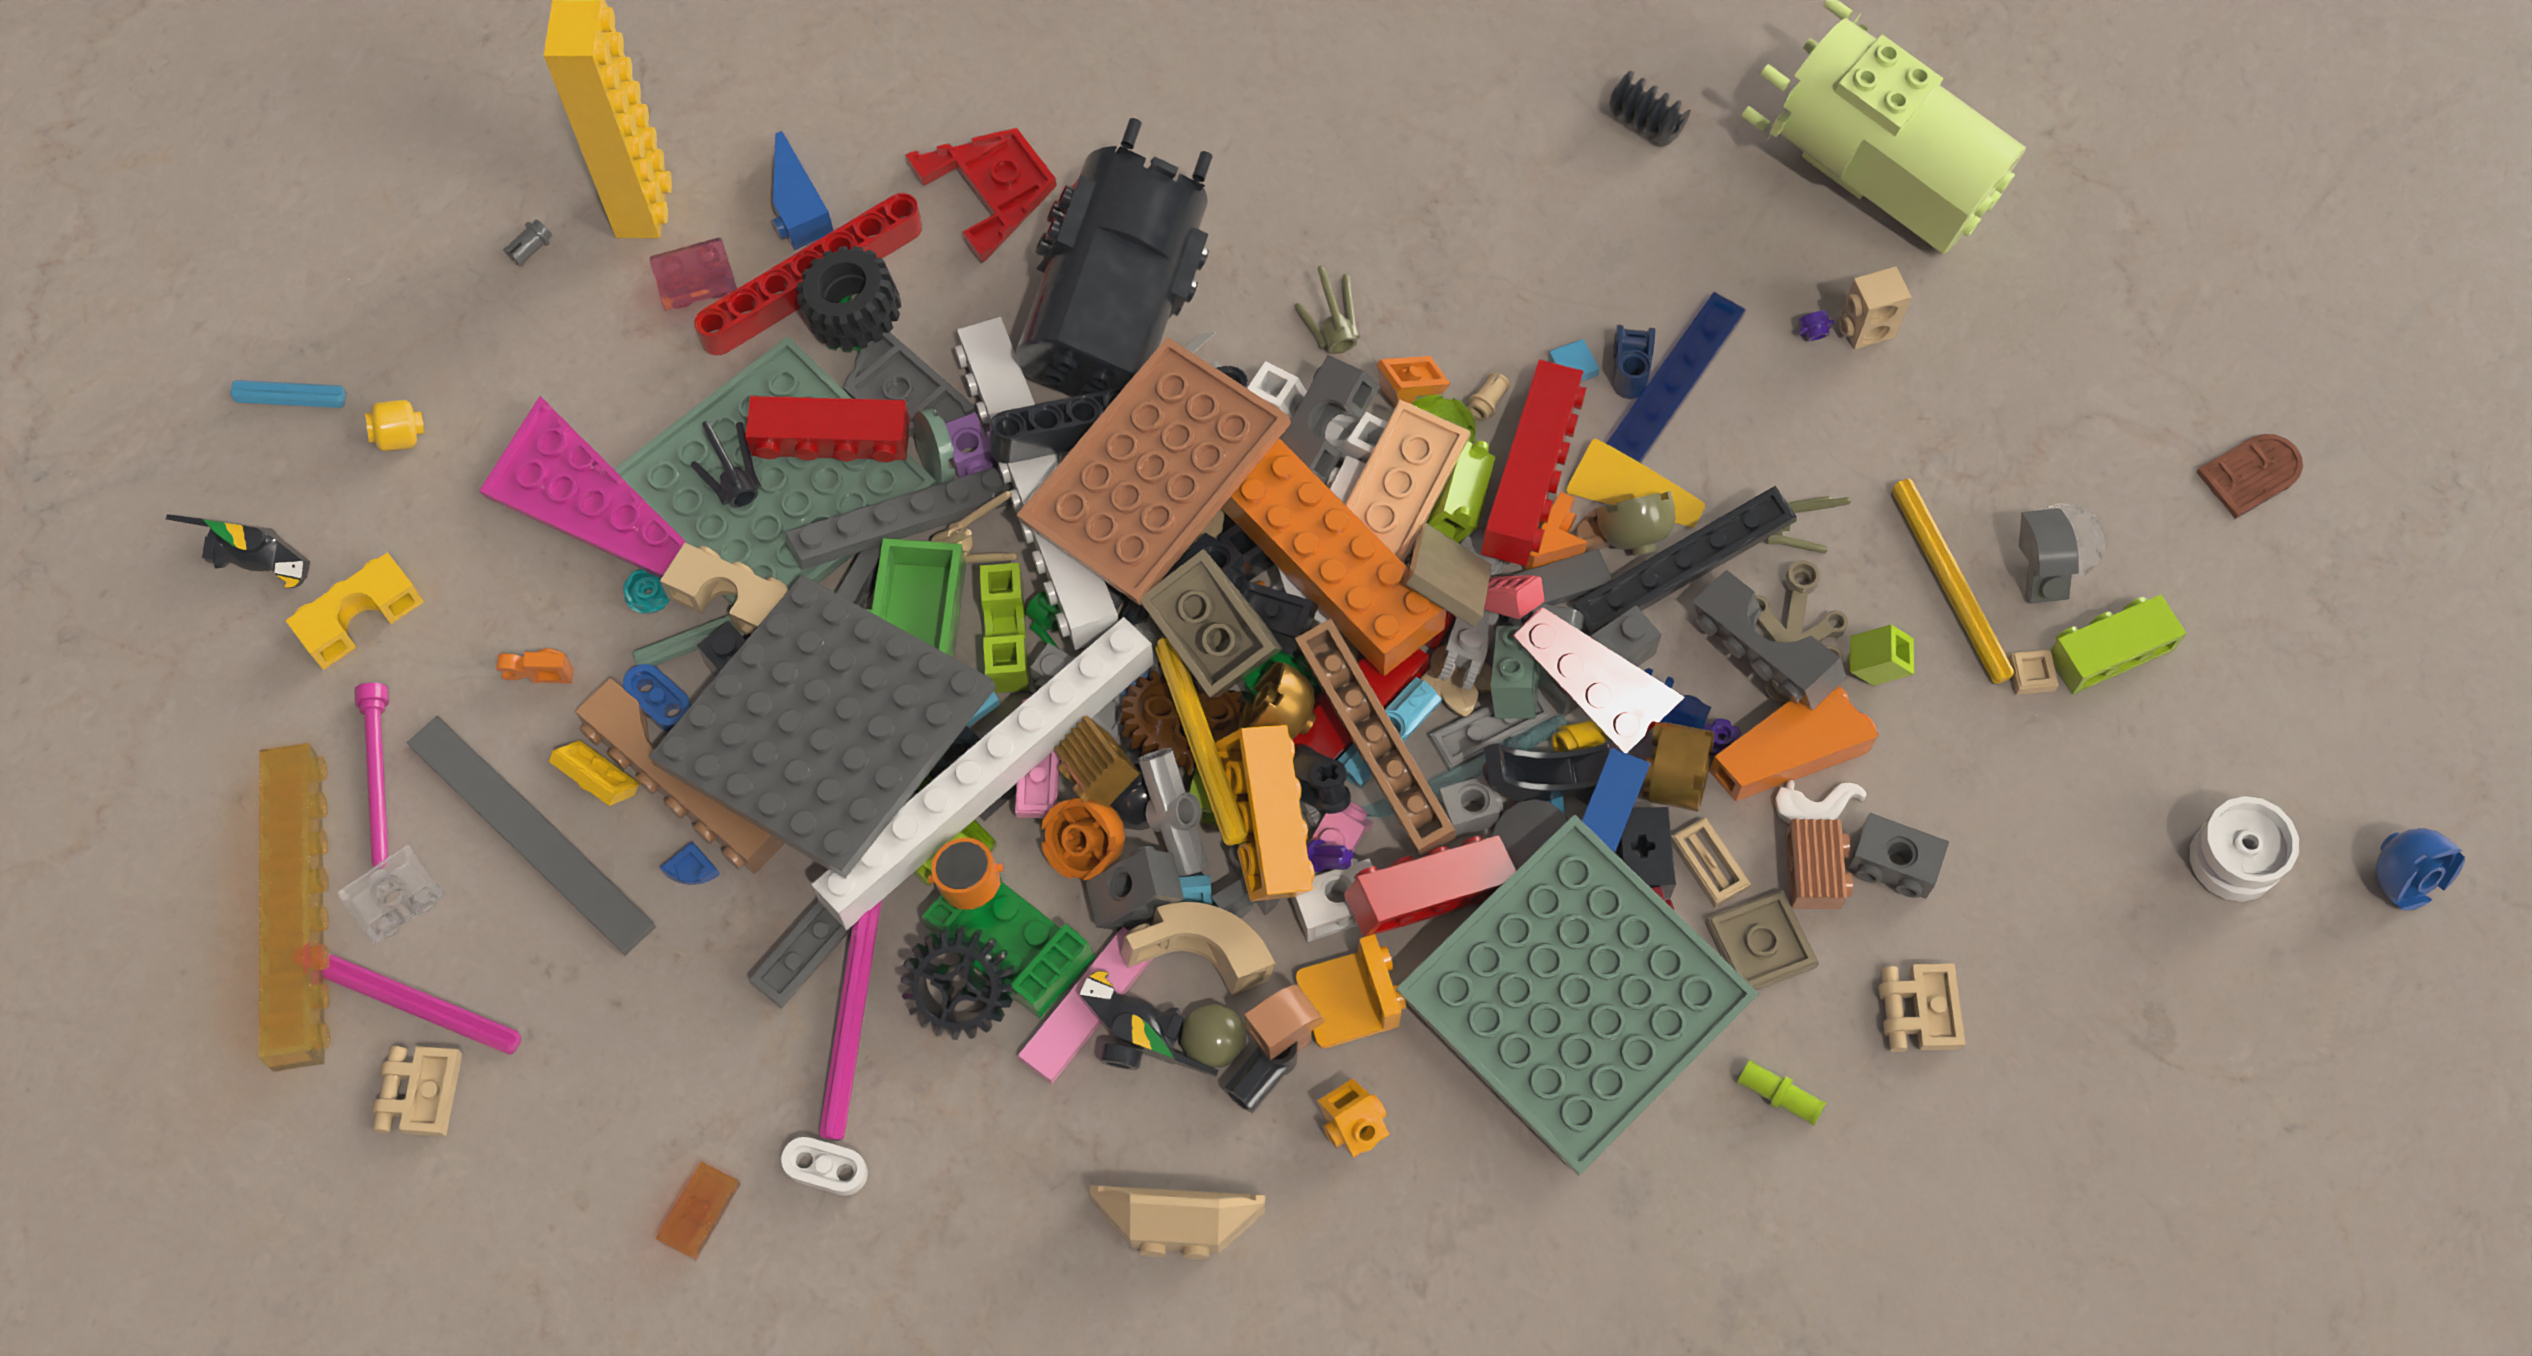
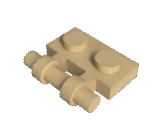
(1935, 1007)
(428, 1092)

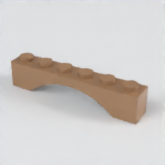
(622, 726)

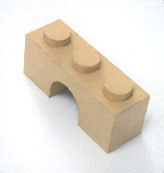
(701, 576)

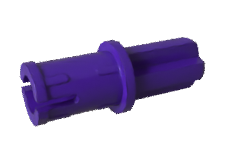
(1328, 856)

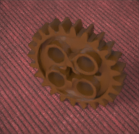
(1155, 724)

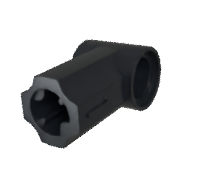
(1258, 1078)

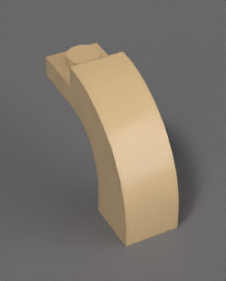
(1208, 932)

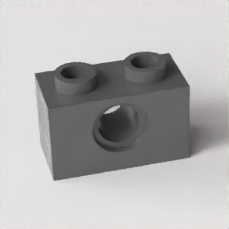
(1920, 851)
(1134, 888)

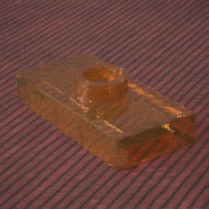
(698, 1211)

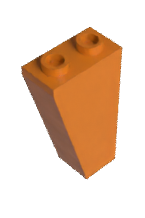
(1794, 745)

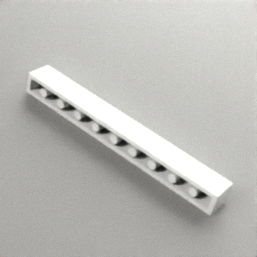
(1001, 386)
(987, 771)

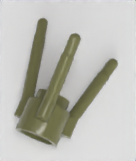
(1338, 333)
(1804, 506)

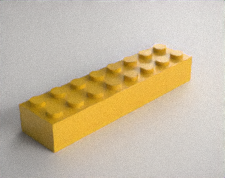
(608, 116)

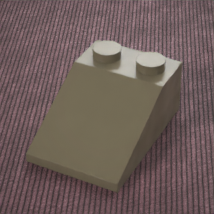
(1210, 624)

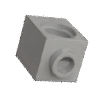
(1474, 790)

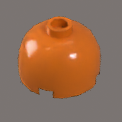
(1082, 838)

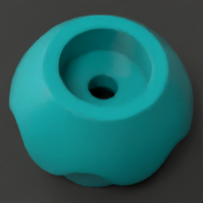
(635, 589)

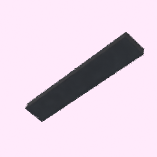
(1687, 559)

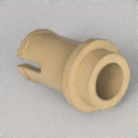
(1485, 401)

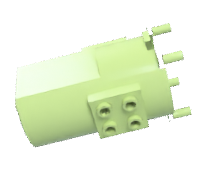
(1893, 133)

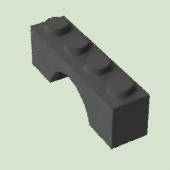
(1801, 668)

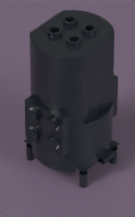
(1113, 268)

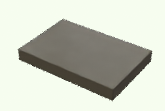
(1449, 575)

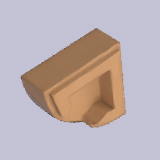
(1591, 533)

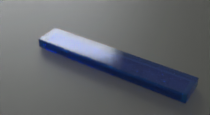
(1677, 377)

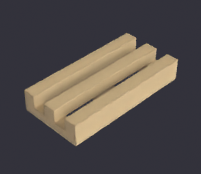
(1728, 891)

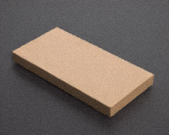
(1406, 475)

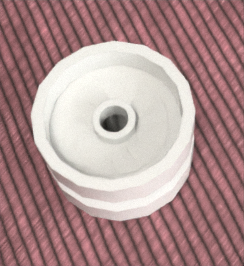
(2244, 849)

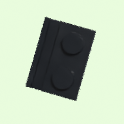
(1282, 612)

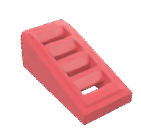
(1514, 595)

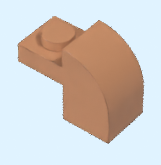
(1282, 1021)

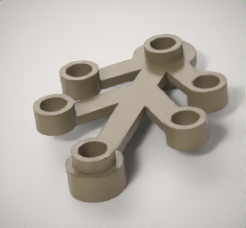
(1795, 619)

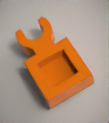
(541, 666)

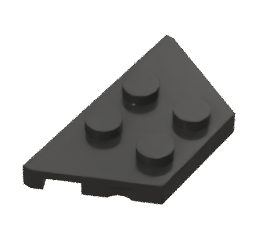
(896, 373)

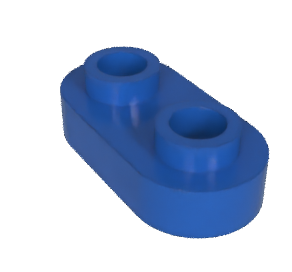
(660, 699)

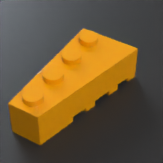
(1268, 798)

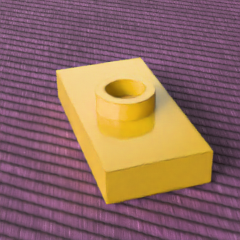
(594, 772)

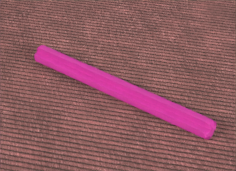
(422, 1005)
(849, 1025)

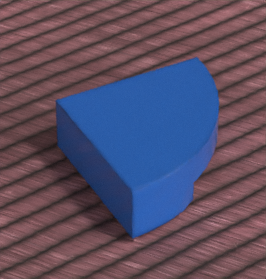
(689, 867)

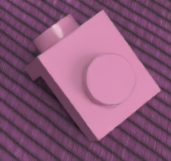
(1344, 827)

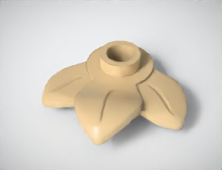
(1451, 691)

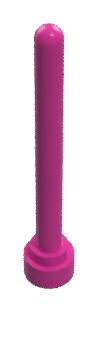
(371, 701)

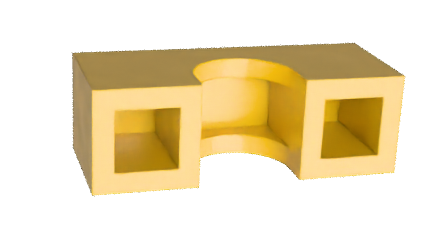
(325, 622)

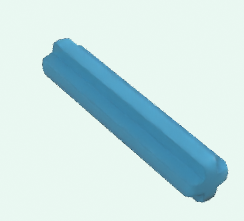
(288, 393)

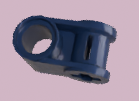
(1632, 355)

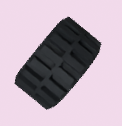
(842, 275)

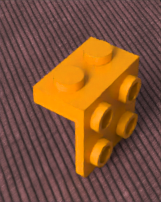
(1353, 994)

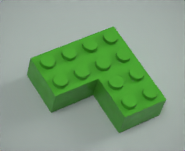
(921, 589)

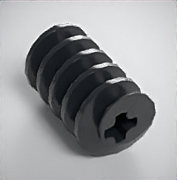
(1646, 110)

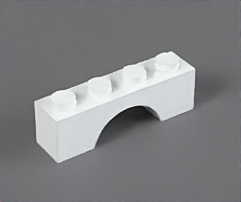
(1347, 433)

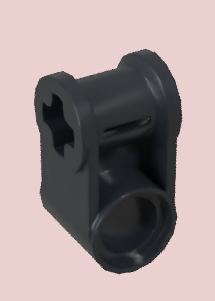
(1321, 780)

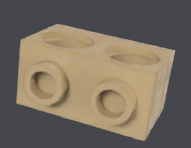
(1874, 308)

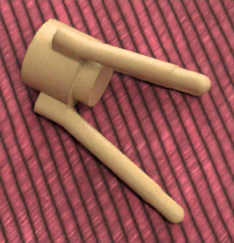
(957, 533)

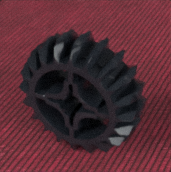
(973, 986)

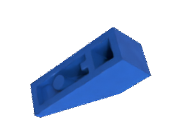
(797, 204)

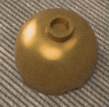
(1282, 699)

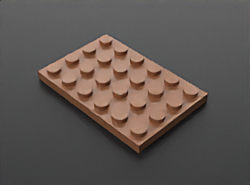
(1154, 469)

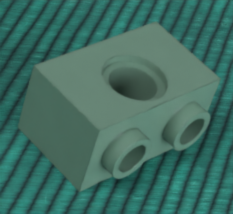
(1513, 678)

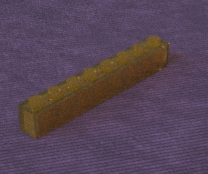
(292, 908)

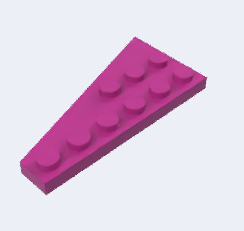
(570, 488)

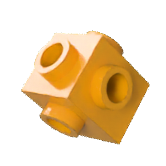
(1353, 1118)

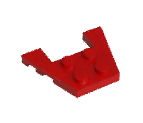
(1003, 175)

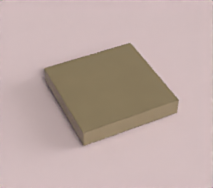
(1763, 941)

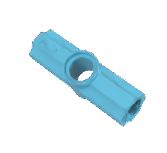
(1406, 714)

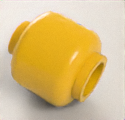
(394, 425)

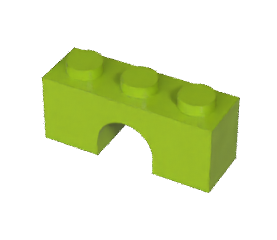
(1004, 627)

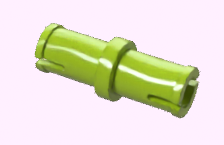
(1781, 1092)

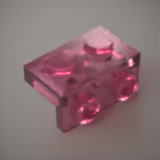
(693, 273)

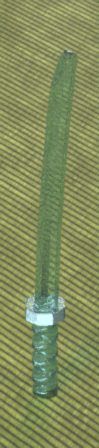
(1475, 767)

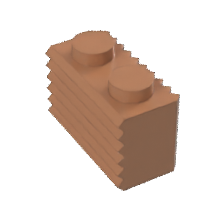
(1817, 864)

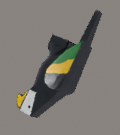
(250, 549)
(1137, 1022)

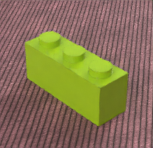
(2116, 643)

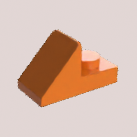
(1409, 378)
(1557, 540)

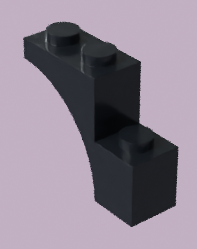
(1544, 774)

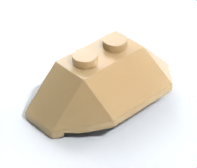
(1177, 1219)

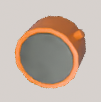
(965, 873)

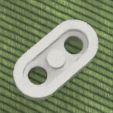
(826, 1166)

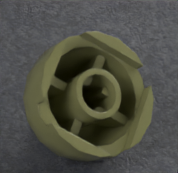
(1638, 522)

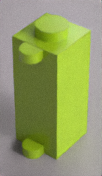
(1463, 496)

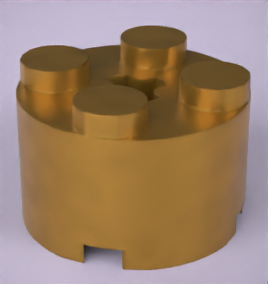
(1678, 766)

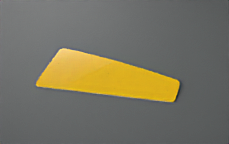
(1615, 477)

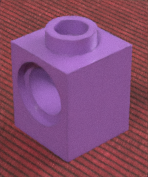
(964, 434)

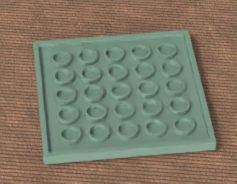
(791, 490)
(1576, 994)

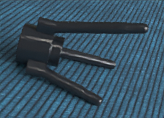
(736, 485)

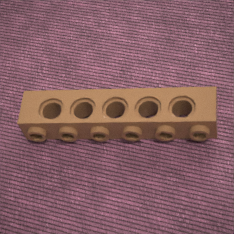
(1375, 738)

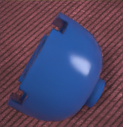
(2415, 865)

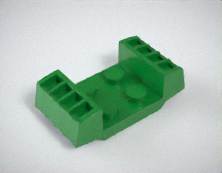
(1041, 952)

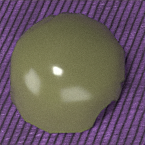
(1213, 1035)

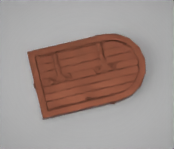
(2253, 472)

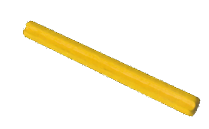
(1952, 581)
(1202, 744)

